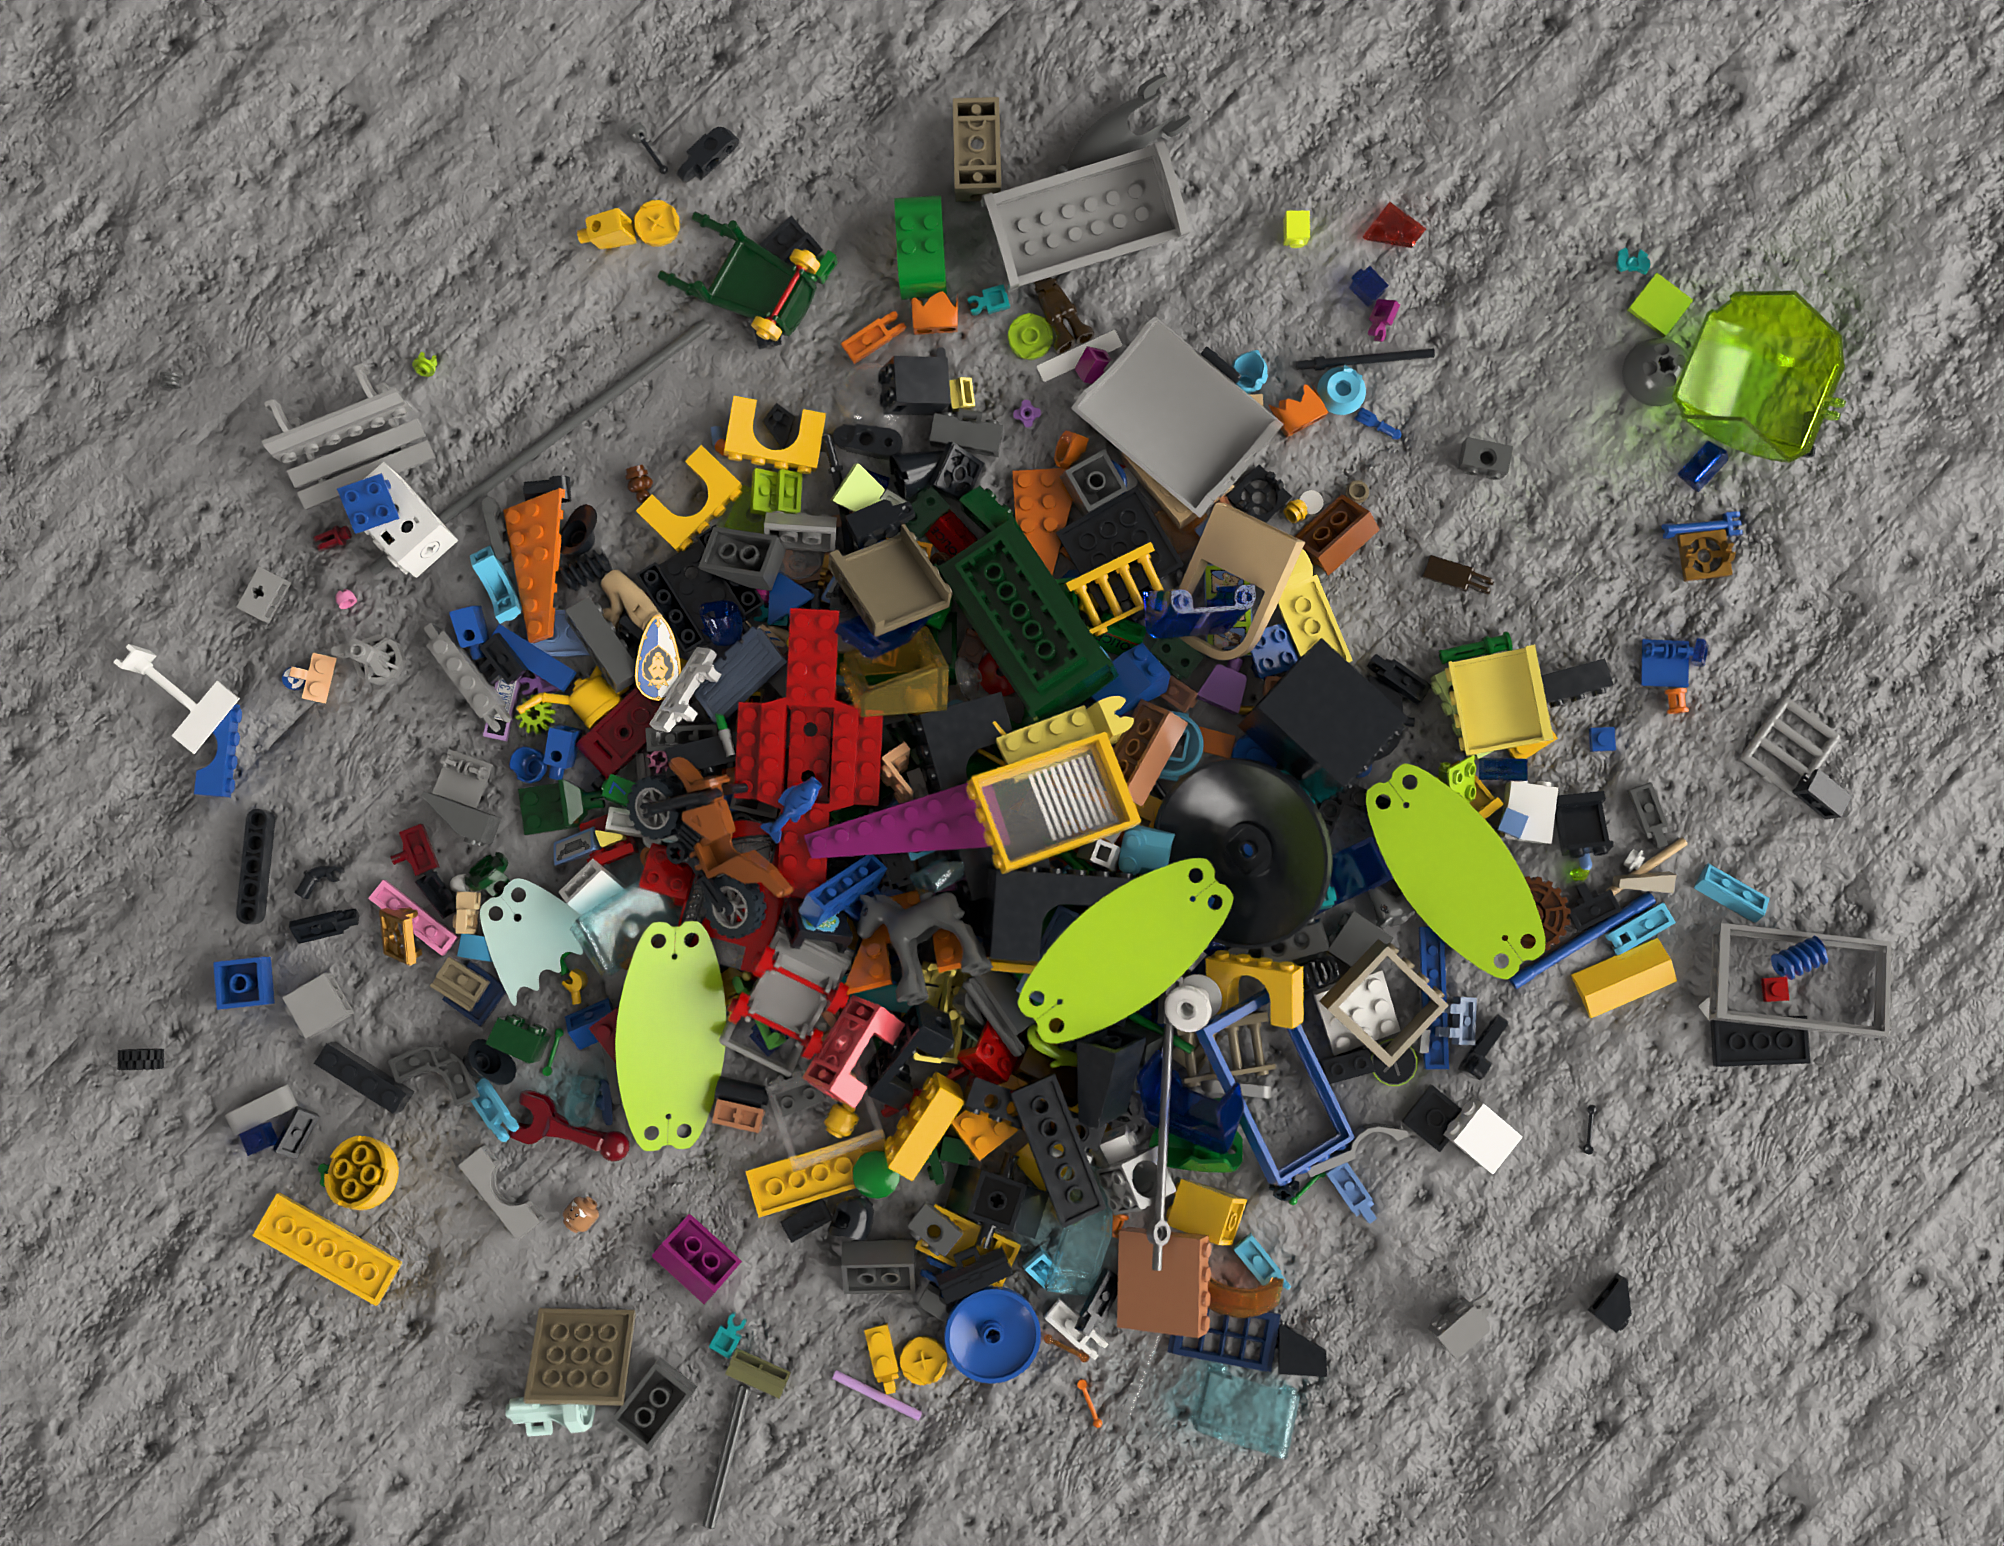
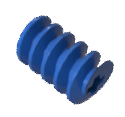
(1799, 958)

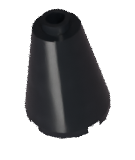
(914, 471)

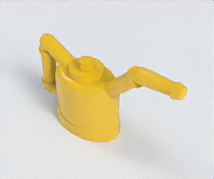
(590, 699)

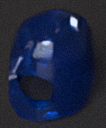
(725, 626)

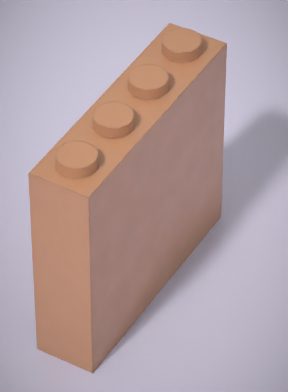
(1168, 1299)

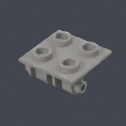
(462, 778)

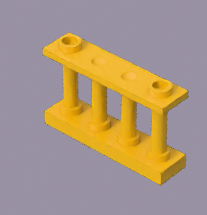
(1100, 576)

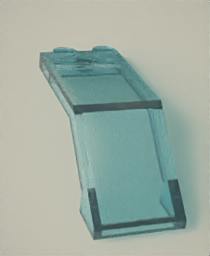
(1081, 1249)

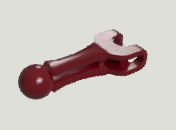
(549, 1123)

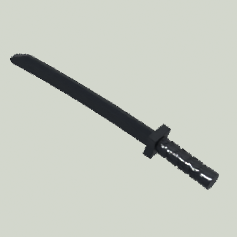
(836, 470)

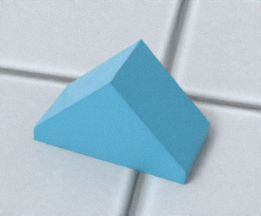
(1038, 1265)

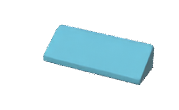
(1732, 893)

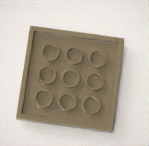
(580, 1357)

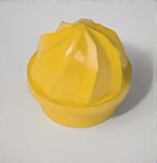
(1295, 511)

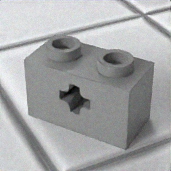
(274, 591)

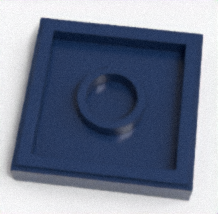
(488, 1000)

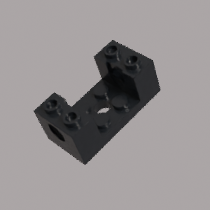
(886, 1071)

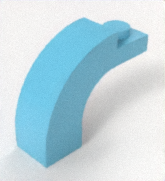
(497, 583)

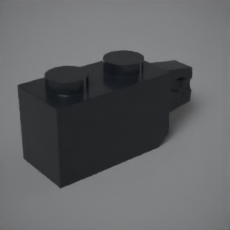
(878, 522)

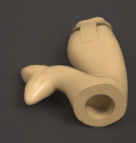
(626, 593)

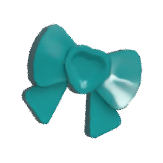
(1631, 264)

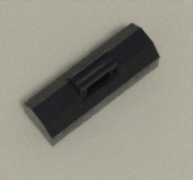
(970, 1278)

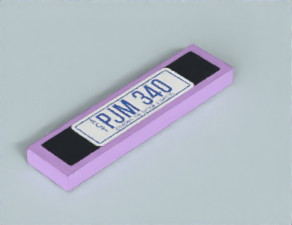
(510, 695)

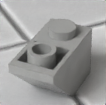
(1101, 854)

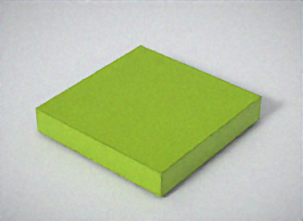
(1660, 305)

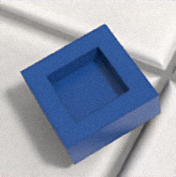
(1602, 739)

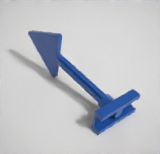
(788, 595)

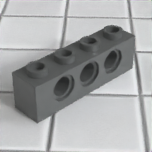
(1315, 943)

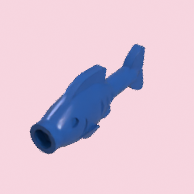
(796, 802)

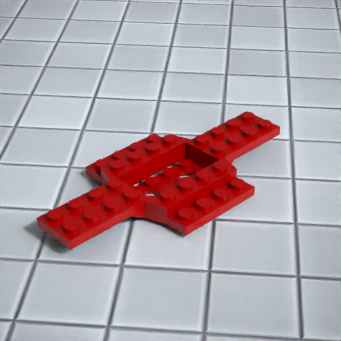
(763, 745)

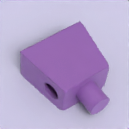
(1224, 687)

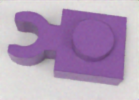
(537, 684)

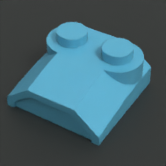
(1144, 850)

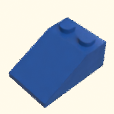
(1139, 678)

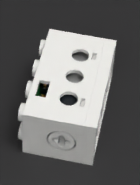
(418, 532)

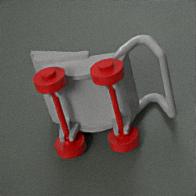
(791, 995)

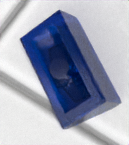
(1703, 465)

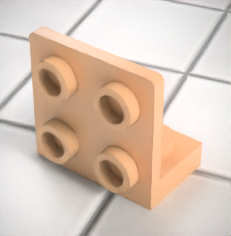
(892, 766)

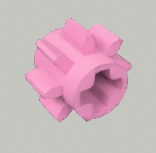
(655, 763)

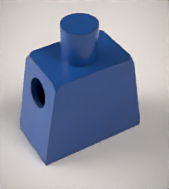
(466, 621)
(561, 740)

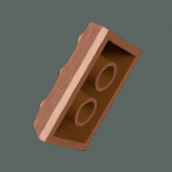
(1337, 533)

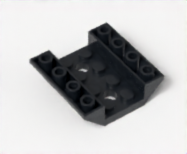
(681, 597)

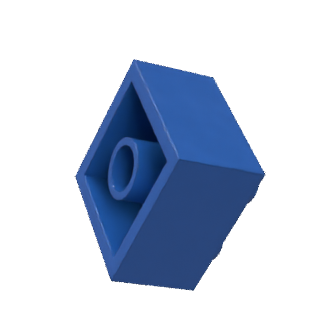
(243, 982)

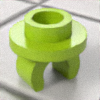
(424, 366)

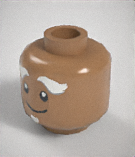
(580, 1214)

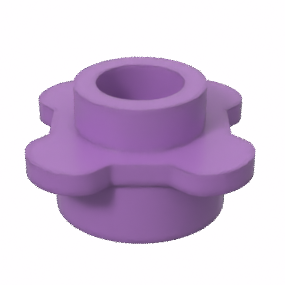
(1033, 413)

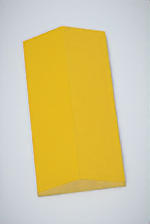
(1624, 977)

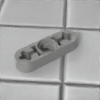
(1247, 1089)

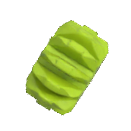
(536, 724)

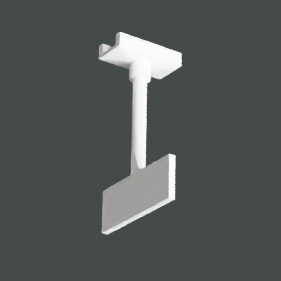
(203, 716)

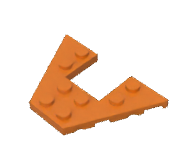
(872, 963)

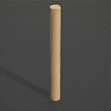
(1655, 861)

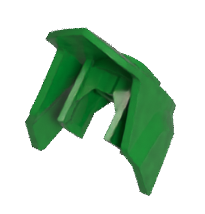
(1192, 1157)

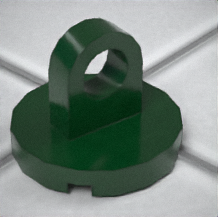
(487, 873)

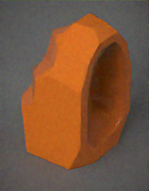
(1069, 449)

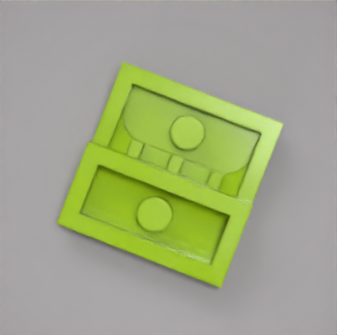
(776, 491)

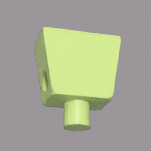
(857, 490)

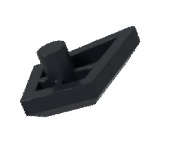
(779, 423)

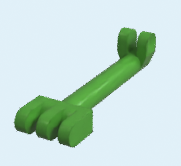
(771, 1040)

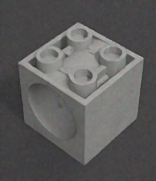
(1118, 1185)

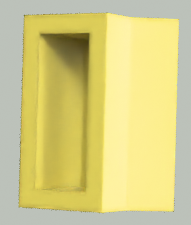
(961, 393)

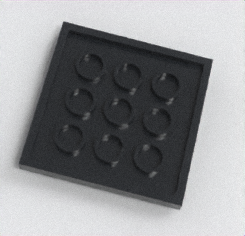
(1113, 532)

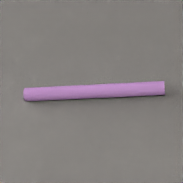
(877, 1395)

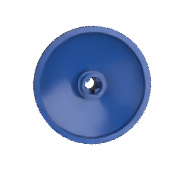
(998, 1354)

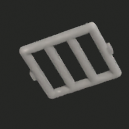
(1774, 721)

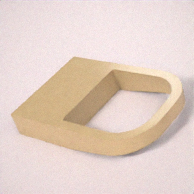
(1251, 553)

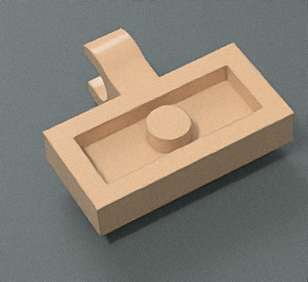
(317, 677)

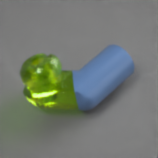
(1583, 869)

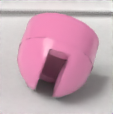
(345, 599)

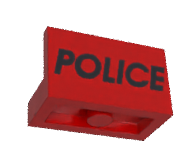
(950, 535)

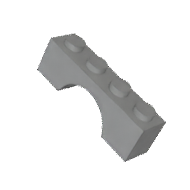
(481, 1171)

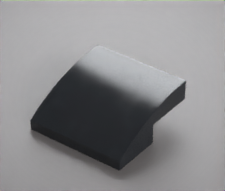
(790, 237)

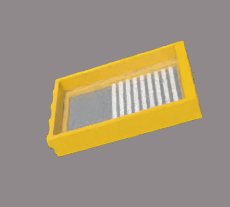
(1052, 802)

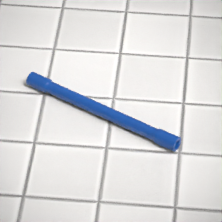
(1634, 907)

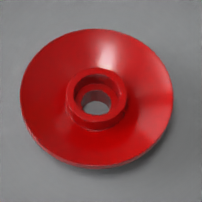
(990, 680)

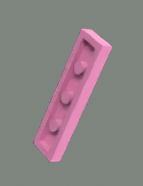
(424, 925)

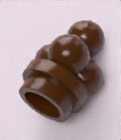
(639, 482)

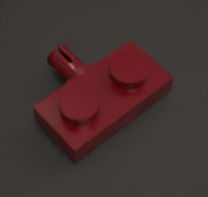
(416, 850)

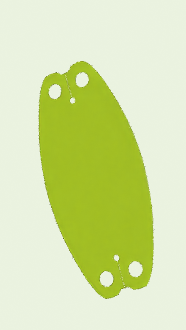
(1455, 871)
(1125, 950)
(670, 1035)

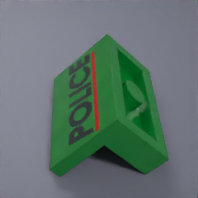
(1120, 635)

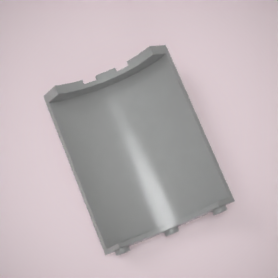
(1177, 416)

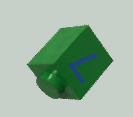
(617, 789)

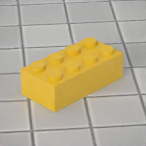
(923, 1125)

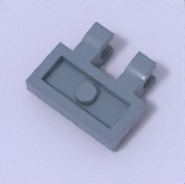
(1463, 1023)

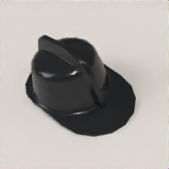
(579, 531)
(489, 1063)

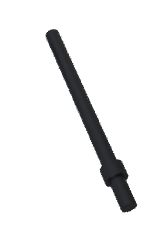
(1321, 362)

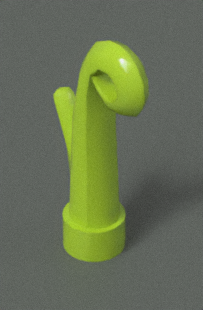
(1064, 1058)

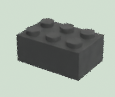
(653, 1404)

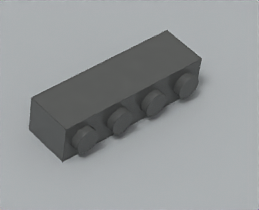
(602, 643)

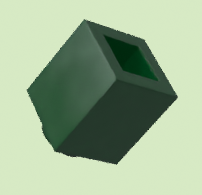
(955, 1150)

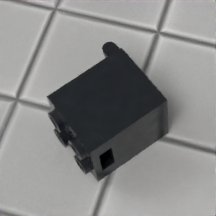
(915, 384)

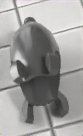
(1111, 134)

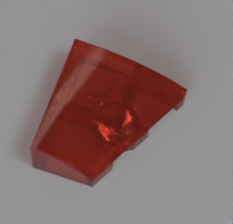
(1394, 228)

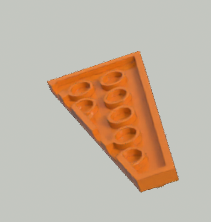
(1042, 510)
(536, 557)

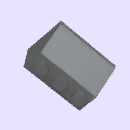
(802, 530)

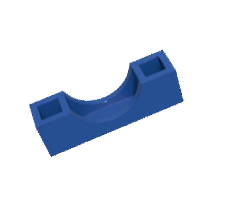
(217, 777)

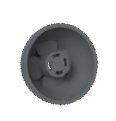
(1648, 378)

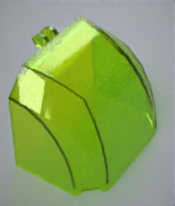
(1763, 375)

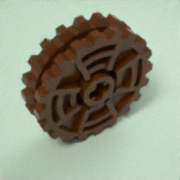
(1551, 912)

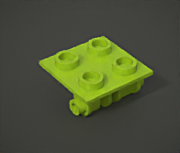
(1460, 777)

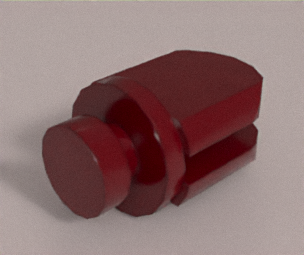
(340, 534)

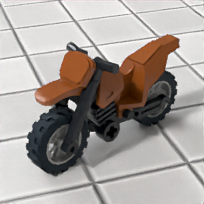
(705, 840)

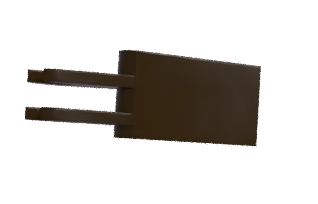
(1455, 575)

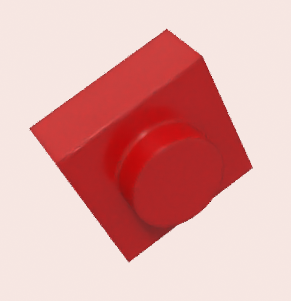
(1775, 989)

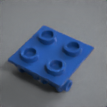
(368, 503)
(1274, 651)
(1665, 663)

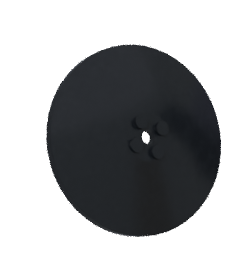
(1254, 804)

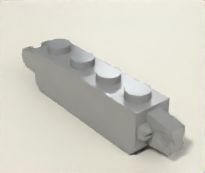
(466, 676)

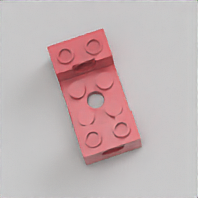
(855, 1026)

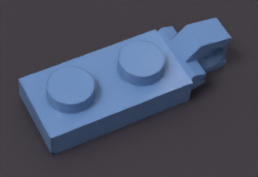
(1352, 1191)

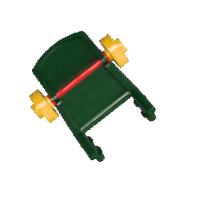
(755, 282)

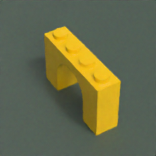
(743, 444)
(681, 530)
(1281, 980)

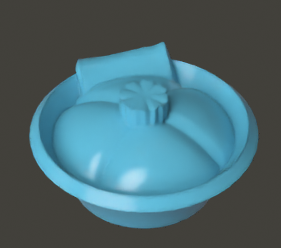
(1341, 390)

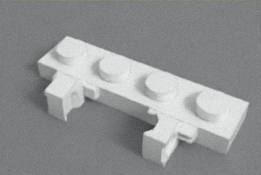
(676, 702)

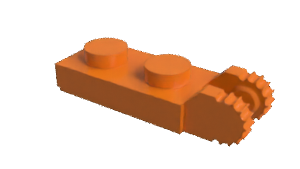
(872, 337)

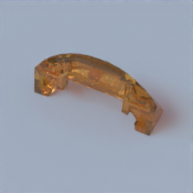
(1244, 1302)

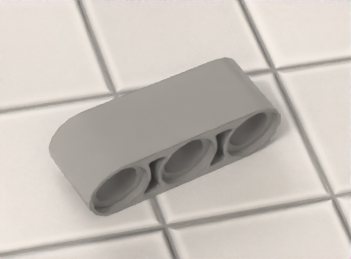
(261, 1110)

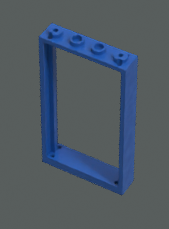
(1319, 1153)

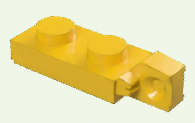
(882, 1356)

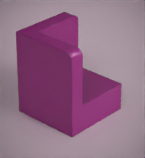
(1092, 364)

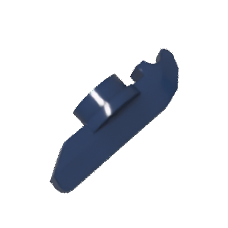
(604, 1102)

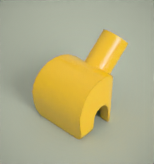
(579, 982)

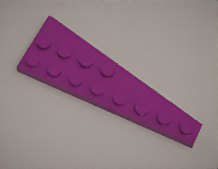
(924, 824)

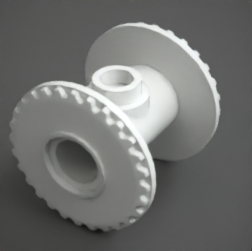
(1193, 1003)

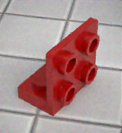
(612, 853)
(664, 876)
(989, 1058)

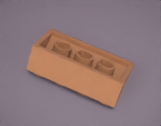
(1147, 747)

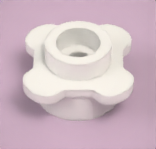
(1634, 860)

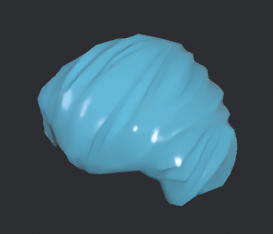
(1252, 369)

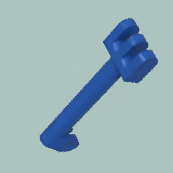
(1672, 529)

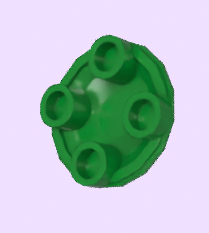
(873, 1176)

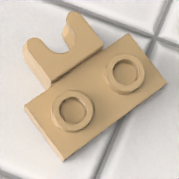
(467, 912)

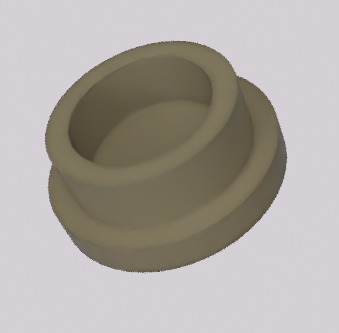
(1357, 491)

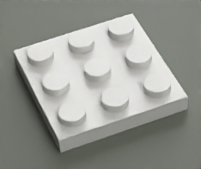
(1367, 1006)

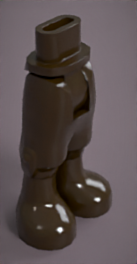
(1059, 307)

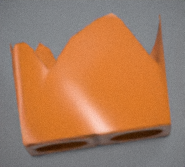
(935, 316)
(1299, 415)

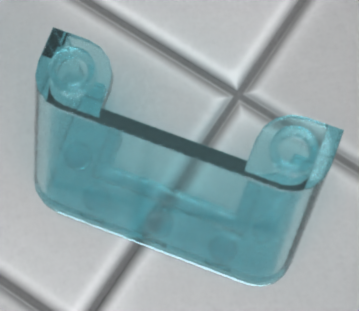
(616, 926)
(1245, 1411)

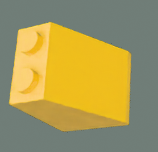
(1206, 1211)

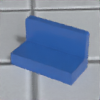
(580, 1022)

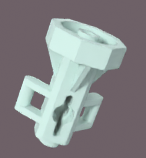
(574, 1417)

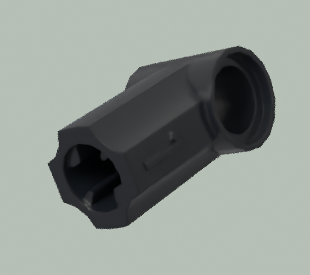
(536, 488)

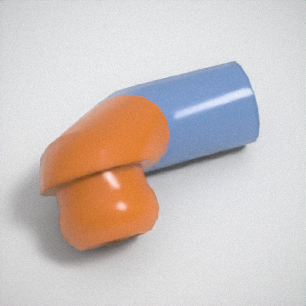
(718, 442)

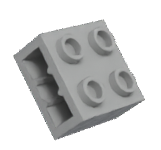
(317, 1005)

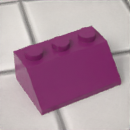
(696, 1258)

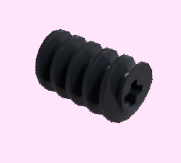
(586, 570)

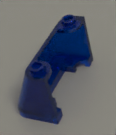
(1172, 611)

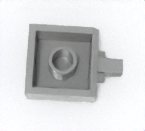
(1463, 1324)

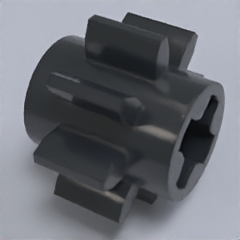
(1285, 1192)

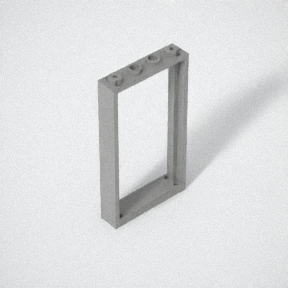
(1720, 970)

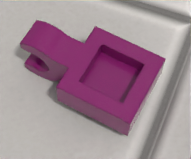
(1382, 315)

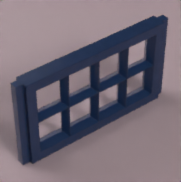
(1267, 1347)

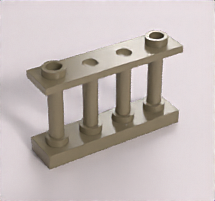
(1260, 1068)

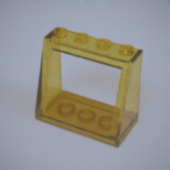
(918, 691)

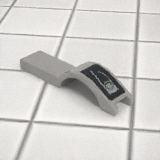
(1340, 1157)

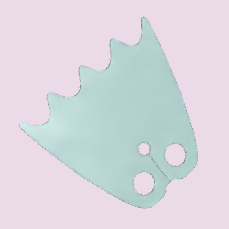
(535, 942)

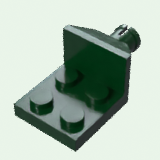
(556, 806)

